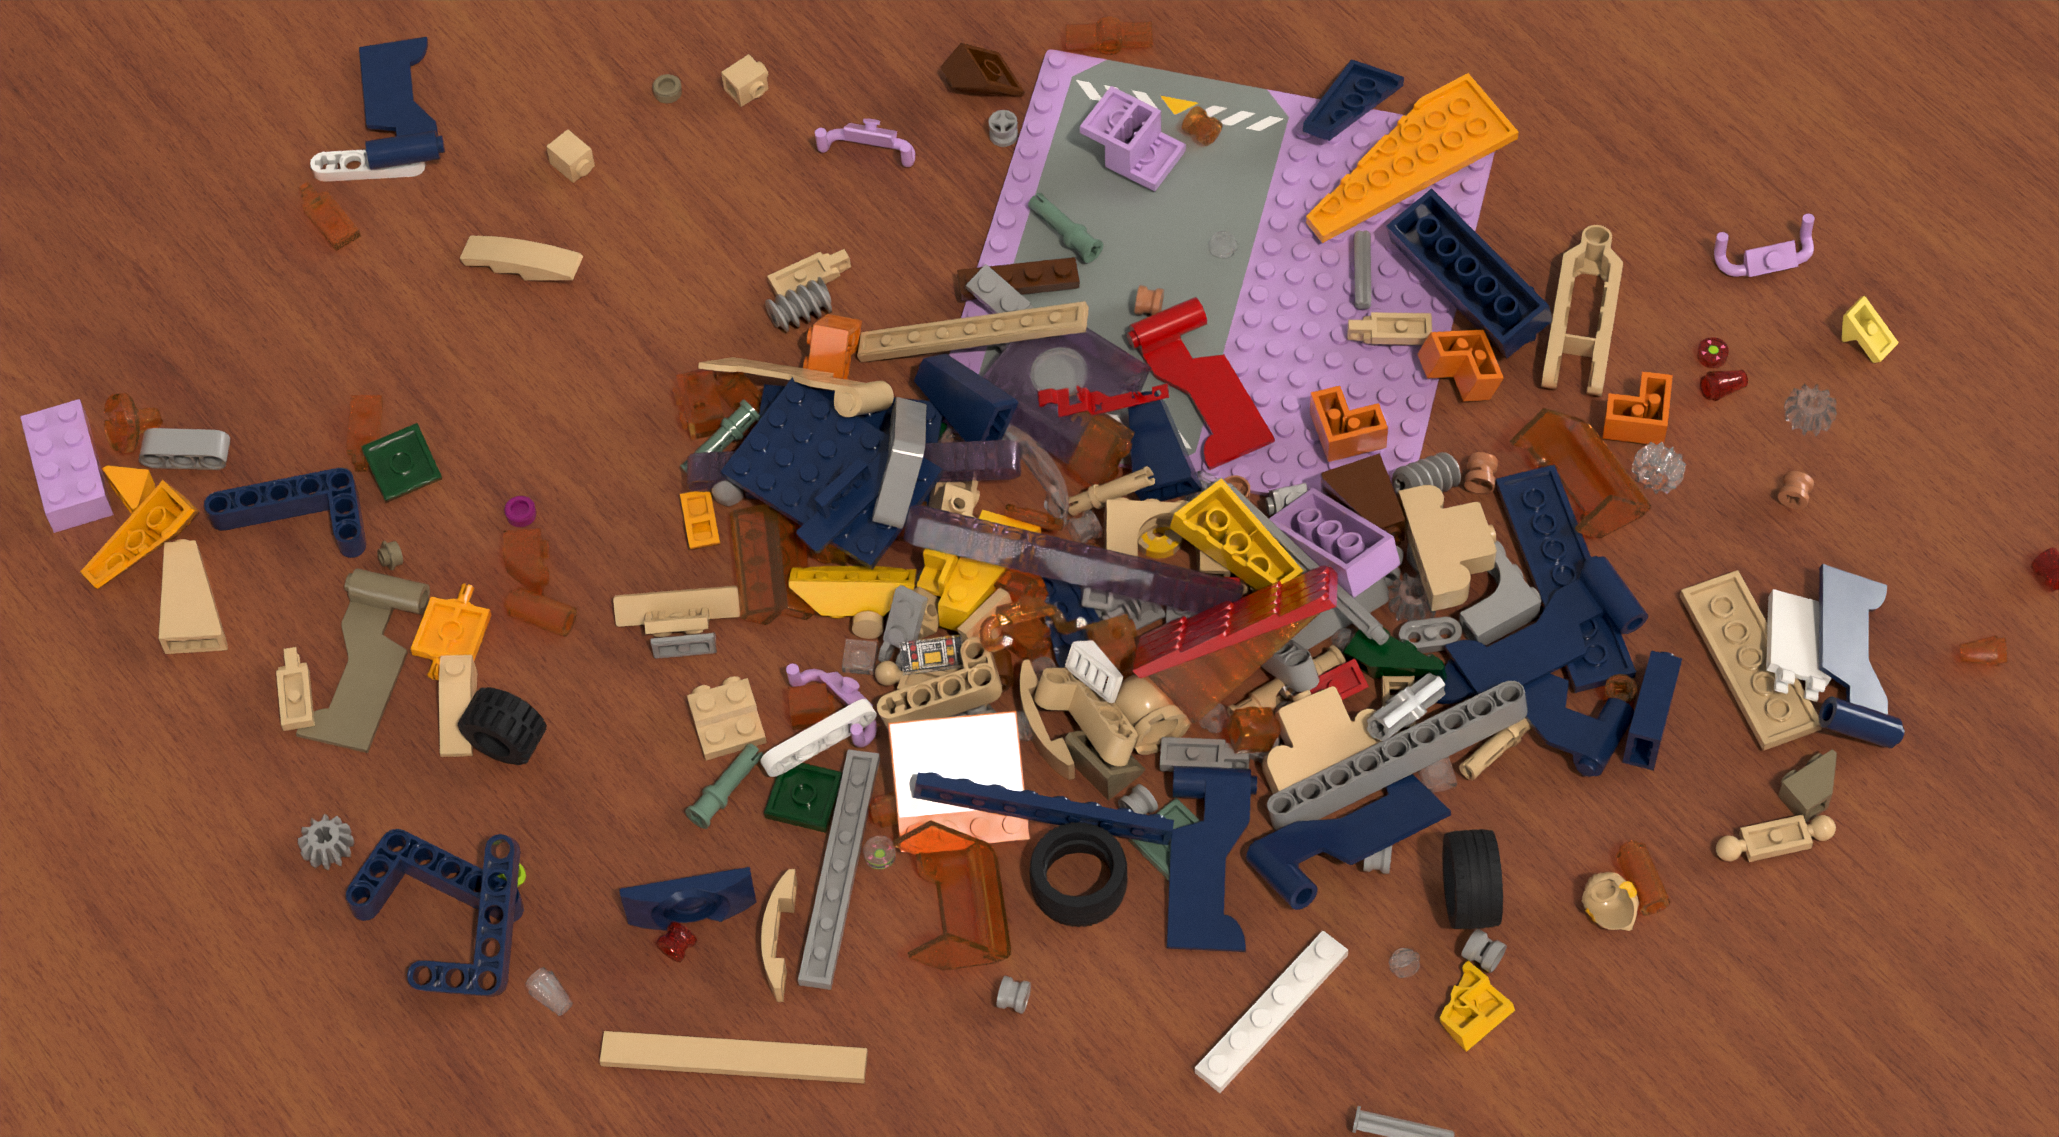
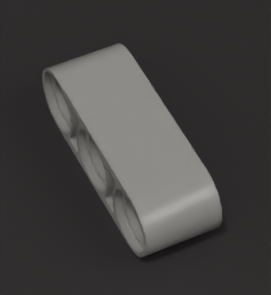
(184, 449)

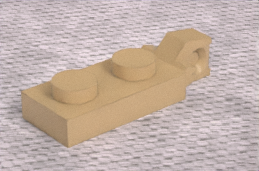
(810, 268)
(1391, 328)
(294, 692)

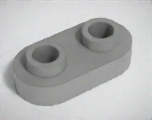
(1429, 633)

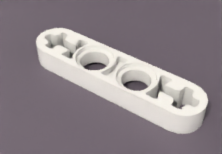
(331, 172)
(817, 738)

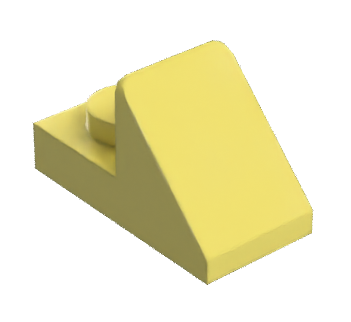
(1870, 331)

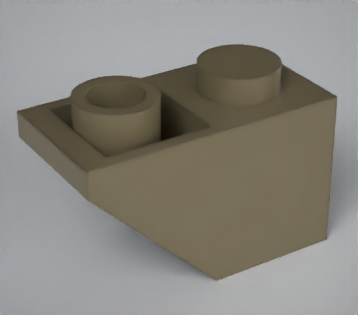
(1811, 787)

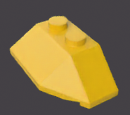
(849, 589)

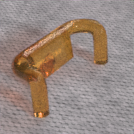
(1023, 610)

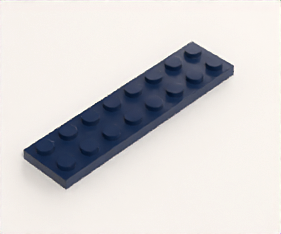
(1555, 557)

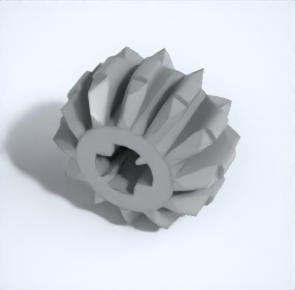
(316, 845)

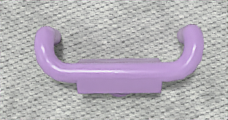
(869, 135)
(1767, 258)
(844, 690)

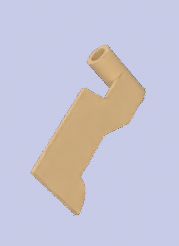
(850, 396)

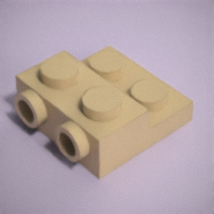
(726, 717)

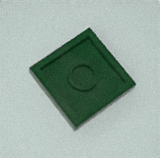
(401, 462)
(804, 797)

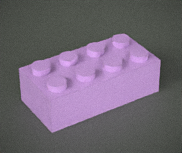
(66, 466)
(1339, 539)

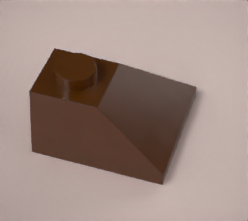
(980, 72)

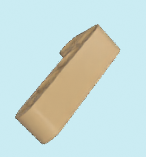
(894, 705)
(1100, 720)

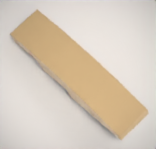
(520, 256)

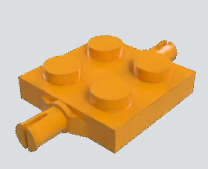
(450, 629)

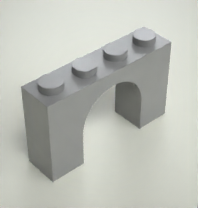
(1505, 610)

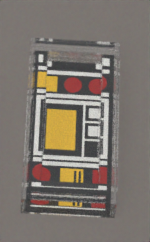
(931, 654)

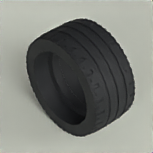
(1078, 839)
(1472, 879)

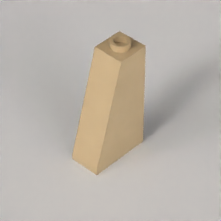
(187, 603)

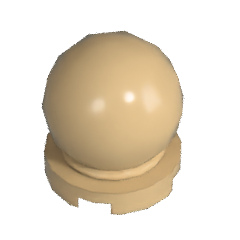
(1150, 713)

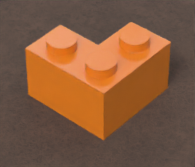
(832, 344)
(1466, 358)
(1641, 417)
(1343, 430)

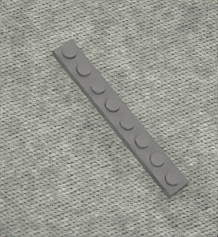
(839, 870)

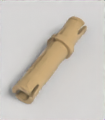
(1097, 495)
(1493, 749)

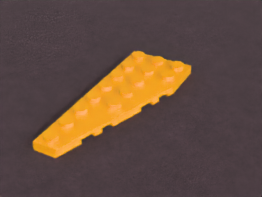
(1427, 145)

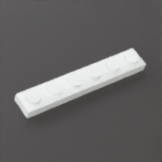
(1271, 1011)

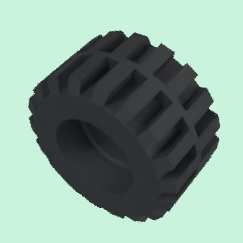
(502, 726)

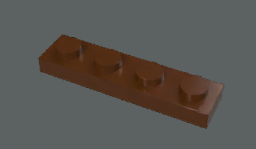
(1029, 276)

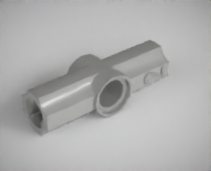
(1406, 707)

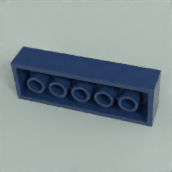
(1469, 273)

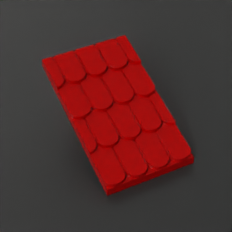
(1218, 649)

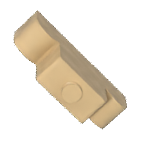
(1446, 543)
(1315, 737)

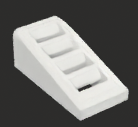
(1092, 667)

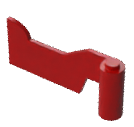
(1208, 380)

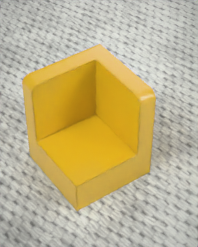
(936, 571)

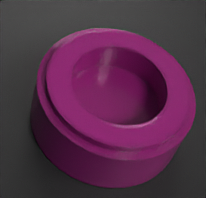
(520, 511)

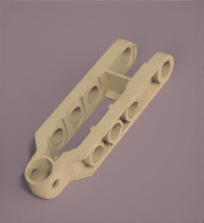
(1596, 258)

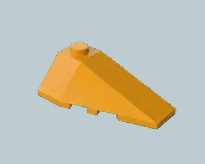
(150, 525)

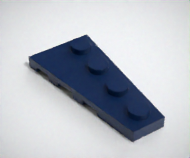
(1349, 98)
(1067, 599)

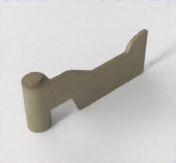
(372, 659)

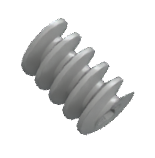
(799, 304)
(1434, 470)

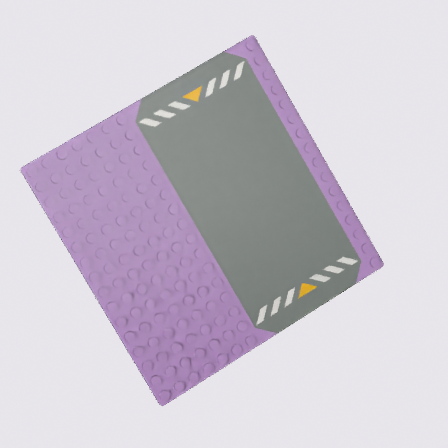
(1272, 305)

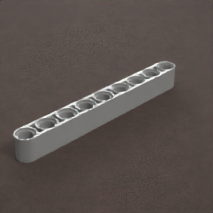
(1399, 755)

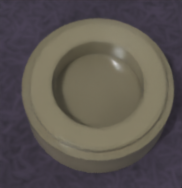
(667, 88)

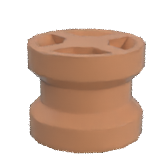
(1148, 300)
(1796, 490)

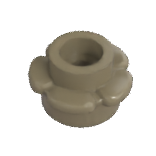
(390, 555)

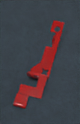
(1090, 399)

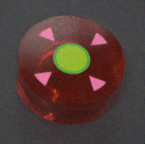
(1712, 352)

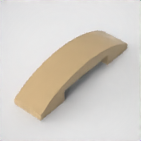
(1054, 751)
(781, 900)

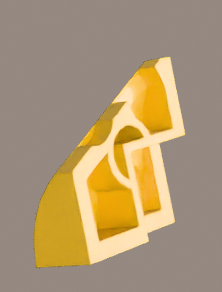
(1474, 1008)

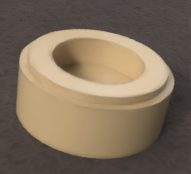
(868, 625)

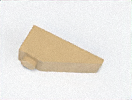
(456, 691)

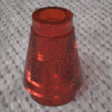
(1722, 383)

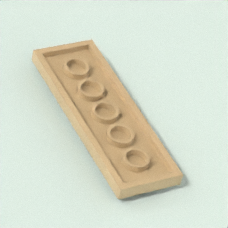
(1738, 643)

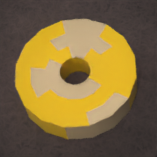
(1161, 546)

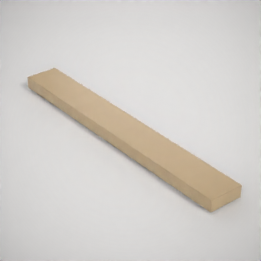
(973, 331)
(734, 1057)

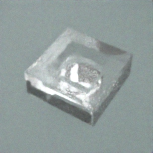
(859, 656)
(1438, 776)

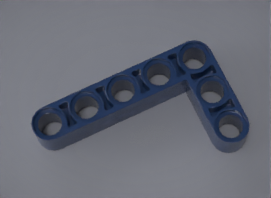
(296, 503)
(433, 874)
(486, 931)

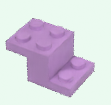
(1132, 138)

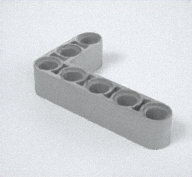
(904, 460)
(1294, 662)

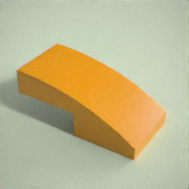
(699, 519)

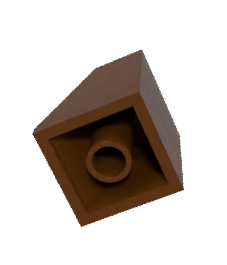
(1367, 492)

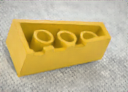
(1234, 537)
(973, 580)

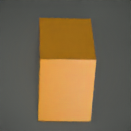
(129, 485)

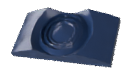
(689, 899)

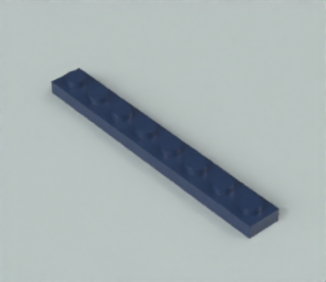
(1036, 807)

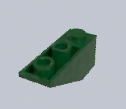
(1392, 658)

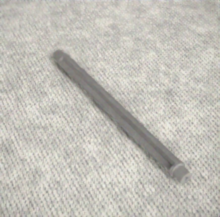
(1345, 602)

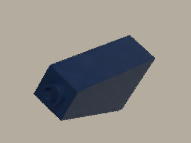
(965, 398)
(1162, 450)
(1652, 710)

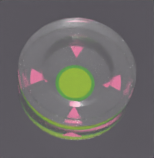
(879, 852)

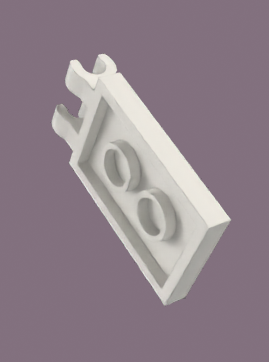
(1794, 643)

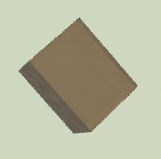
(1103, 776)

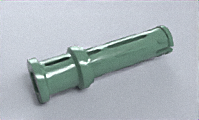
(1074, 234)
(731, 429)
(716, 795)

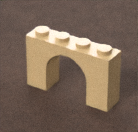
(1130, 519)

